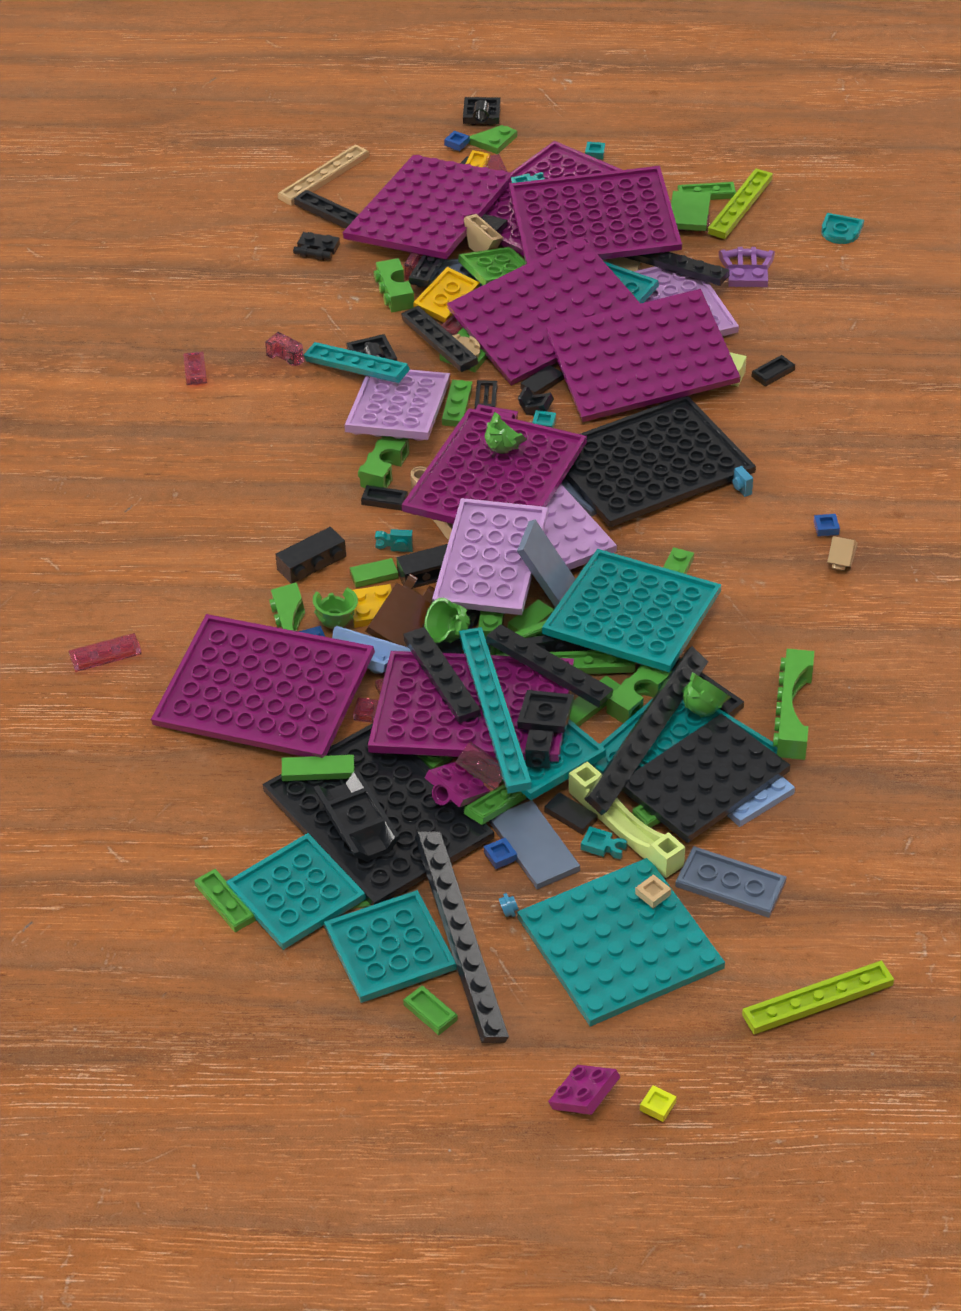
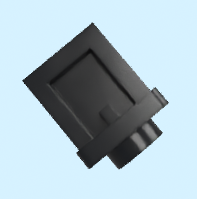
(531, 402)
(539, 748)

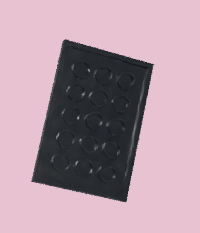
(705, 777)

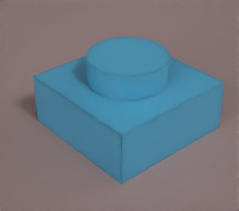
(743, 481)

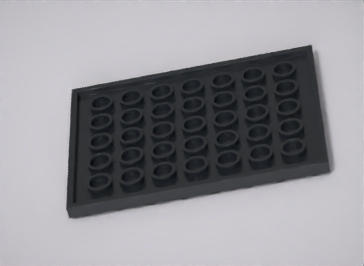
(653, 461)
(407, 801)

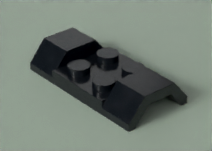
(359, 818)

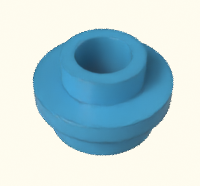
(508, 905)

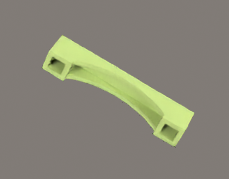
(659, 848)

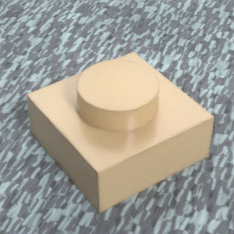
(653, 891)

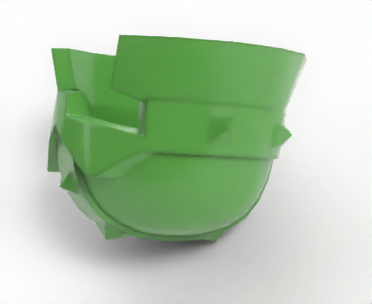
(501, 437)
(334, 610)
(446, 620)
(703, 696)

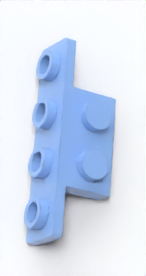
(382, 648)

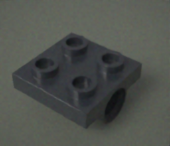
(481, 110)
(375, 346)

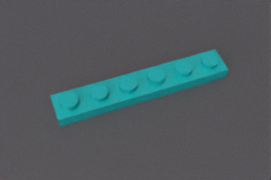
(356, 362)

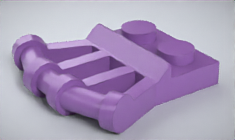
(747, 275)

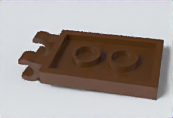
(401, 612)

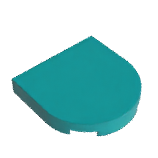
(841, 228)

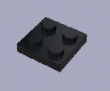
(545, 711)

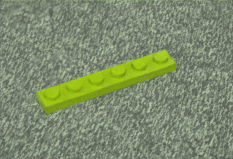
(740, 203)
(817, 997)

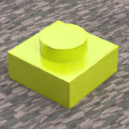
(658, 1103)

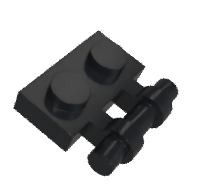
(316, 246)

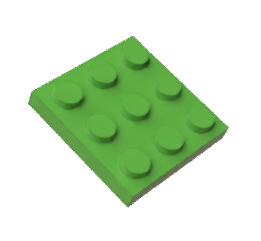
(491, 264)

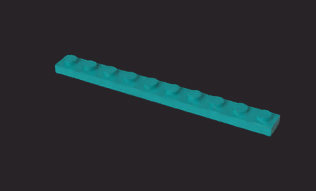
(495, 711)

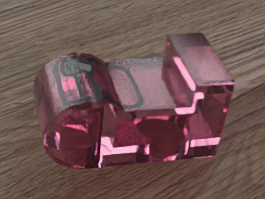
(285, 348)

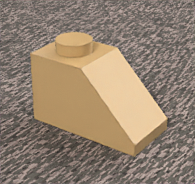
(480, 234)
(842, 552)

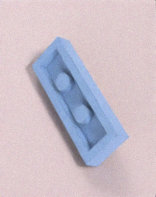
(762, 801)

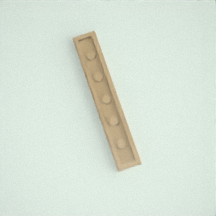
(324, 173)

